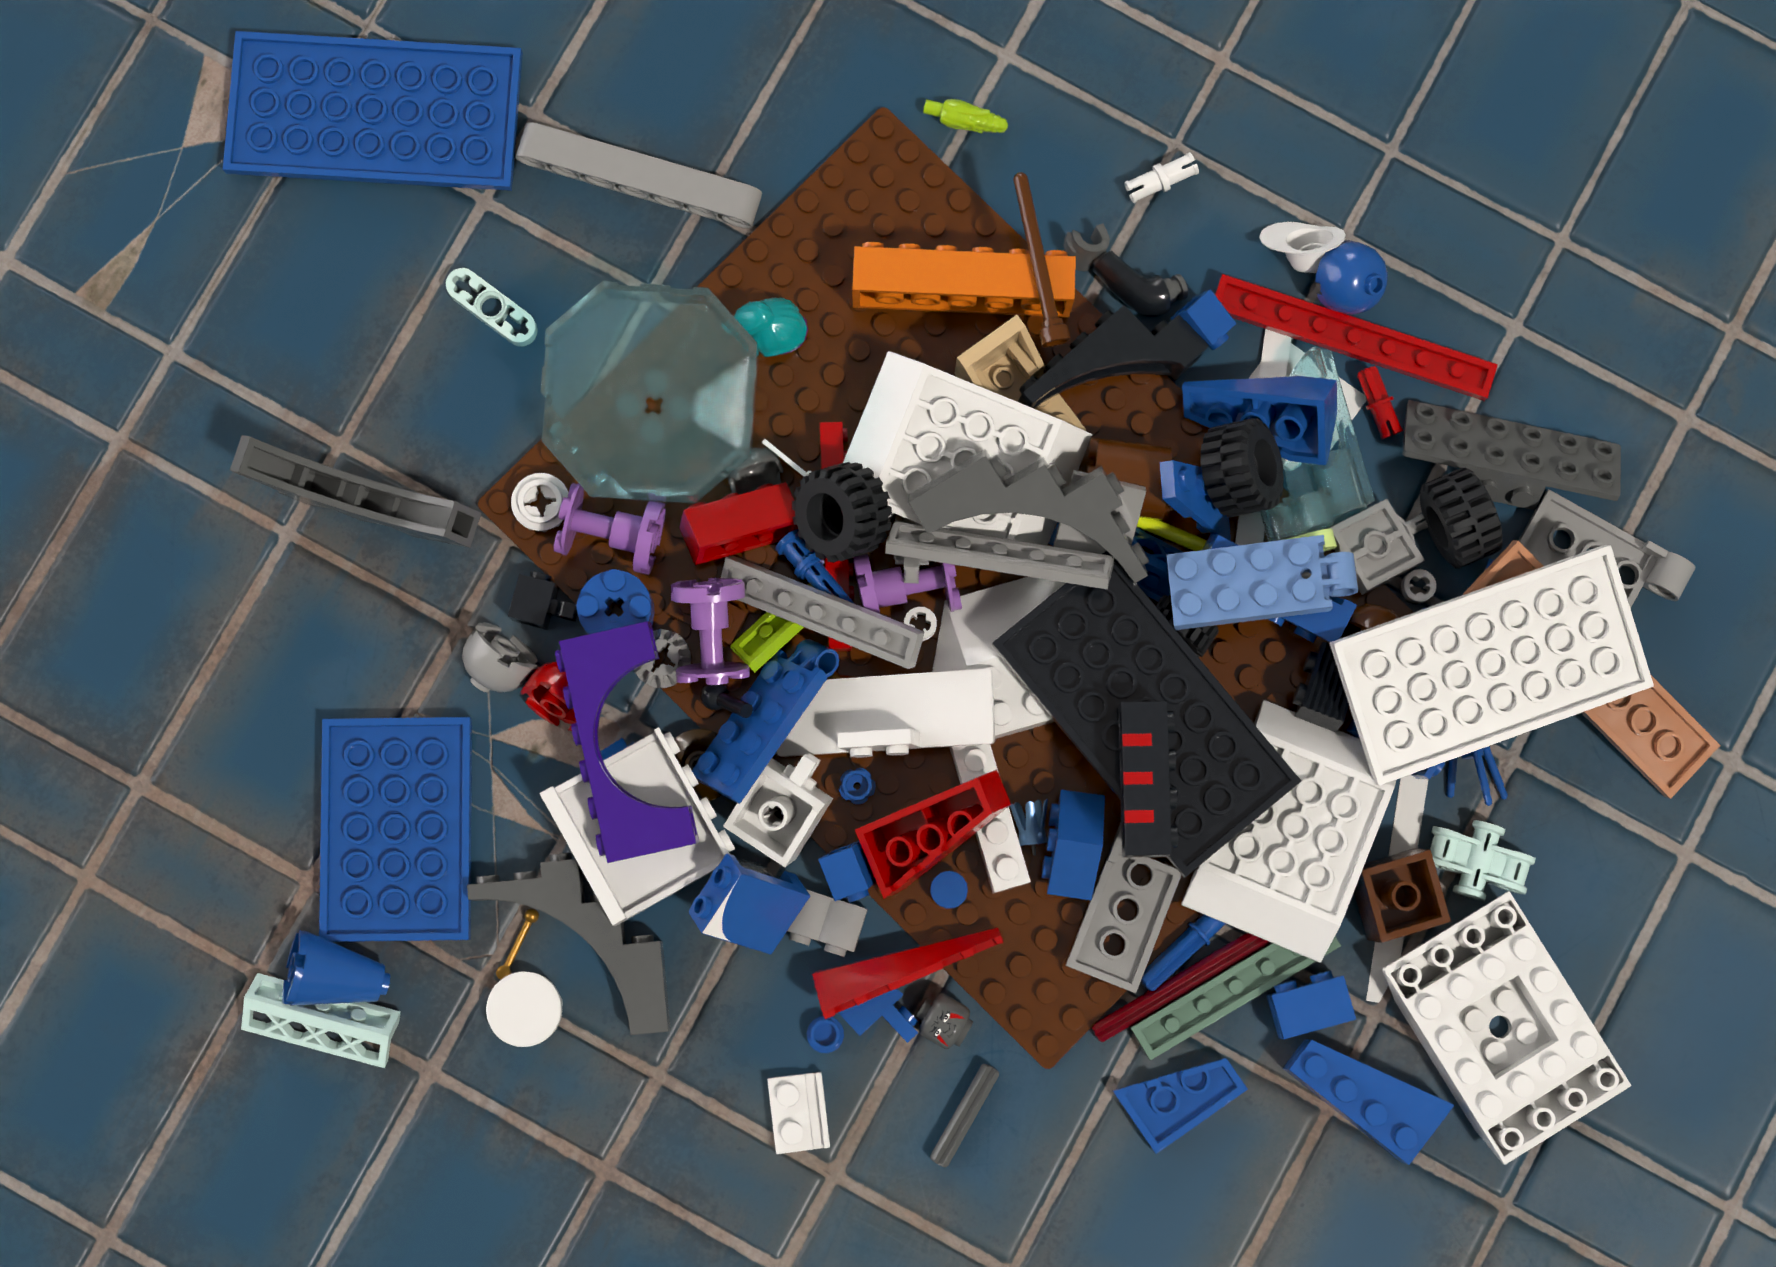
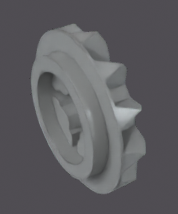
(678, 654)

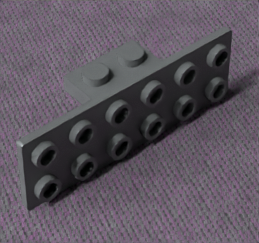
(1512, 457)

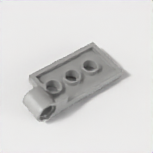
(1653, 565)
(1102, 919)

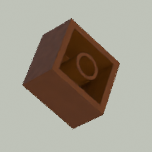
(1400, 896)

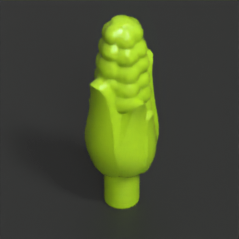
(965, 116)

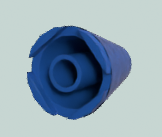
(330, 974)

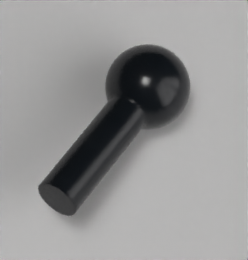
(718, 697)

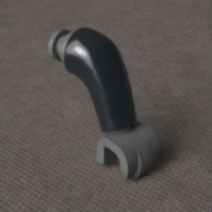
(1140, 292)

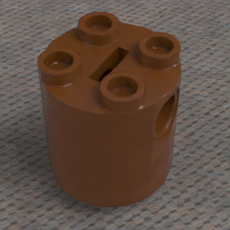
(1135, 465)

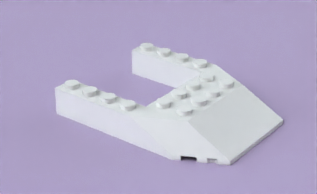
(965, 645)

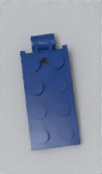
(778, 702)

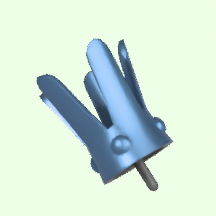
(1033, 826)

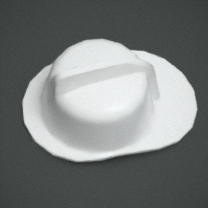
(1302, 243)

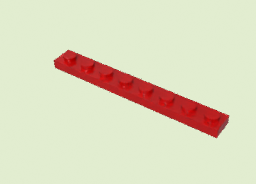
(1356, 338)

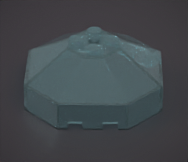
(640, 345)

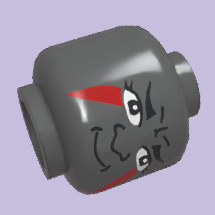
(944, 1021)

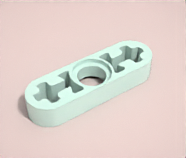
(476, 283)

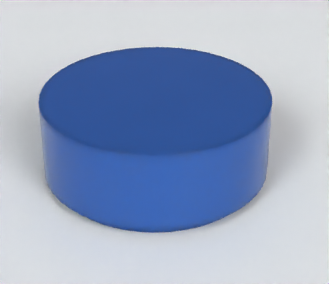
(949, 889)

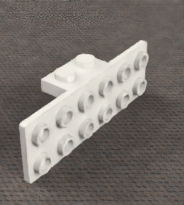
(896, 714)

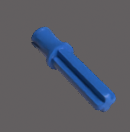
(1180, 951)

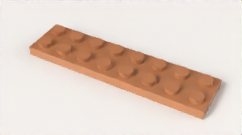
(1643, 726)

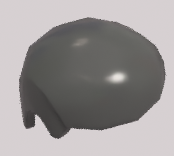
(757, 470)

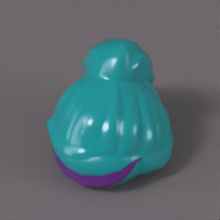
(773, 325)

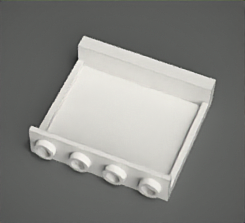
(655, 776)

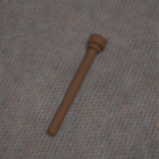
(1053, 329)

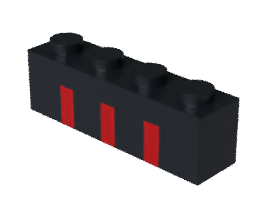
(1146, 779)

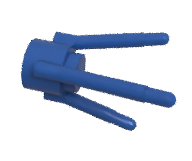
(1477, 755)

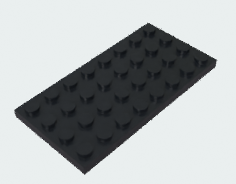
(1113, 646)

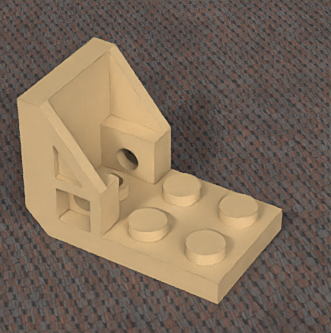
(1005, 363)

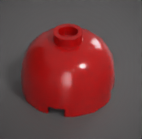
(547, 694)

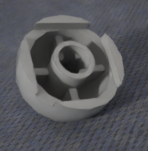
(495, 661)

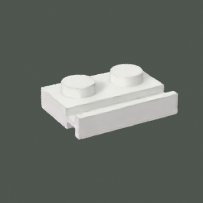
(798, 1112)

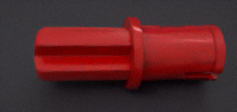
(1379, 401)

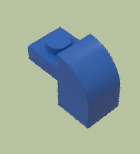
(865, 1014)

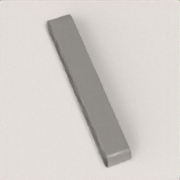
(638, 175)

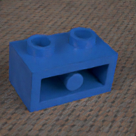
(1310, 1005)

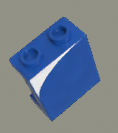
(748, 905)

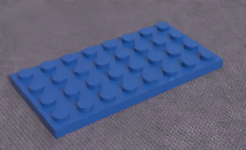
(373, 110)

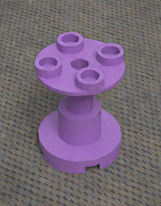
(624, 531)
(888, 588)
(710, 616)

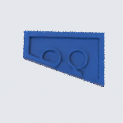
(1180, 1100)

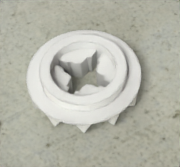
(527, 491)

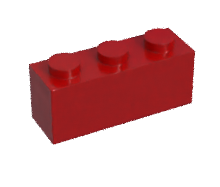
(738, 522)

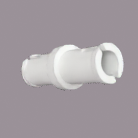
(1161, 177)

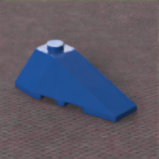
(1294, 408)

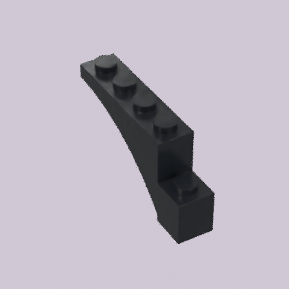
(1114, 349)

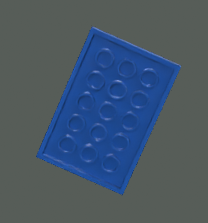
(395, 829)

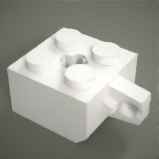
(795, 795)

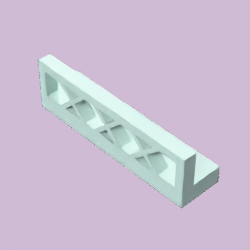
(350, 1020)

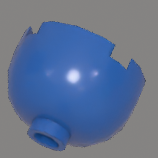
(1351, 278)

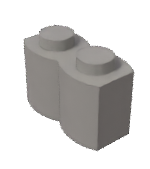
(828, 922)

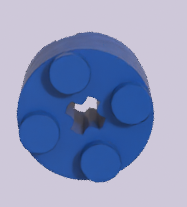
(610, 588)

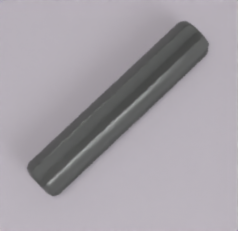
(964, 1115)

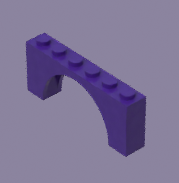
(592, 670)

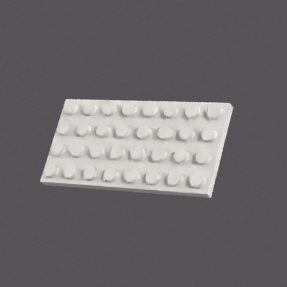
(1491, 664)

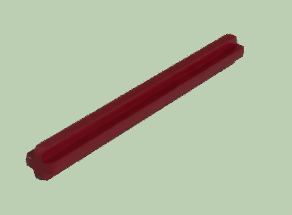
(1177, 986)

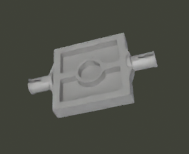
(1380, 544)

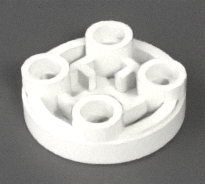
(524, 1009)

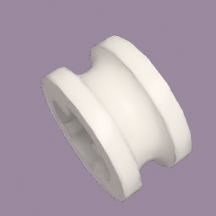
(1416, 575)
(930, 619)

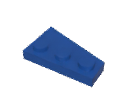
(1186, 493)

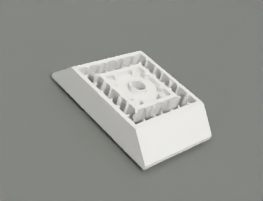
(1547, 1063)

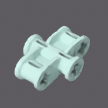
(1480, 860)

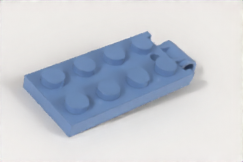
(1257, 581)

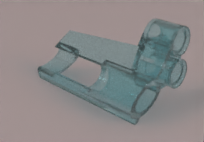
(1321, 493)

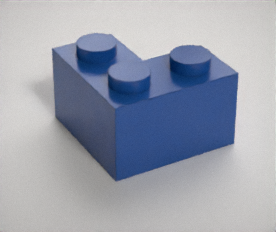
(1074, 844)

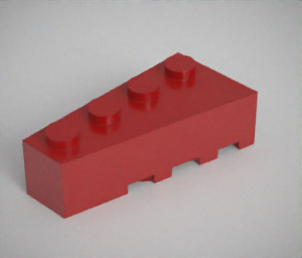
(923, 834)

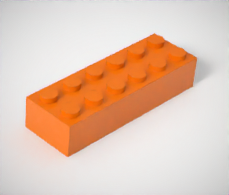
(957, 280)

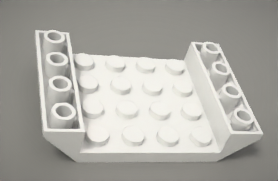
(931, 421)
(1303, 856)

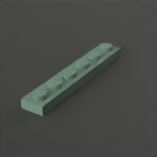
(1219, 997)

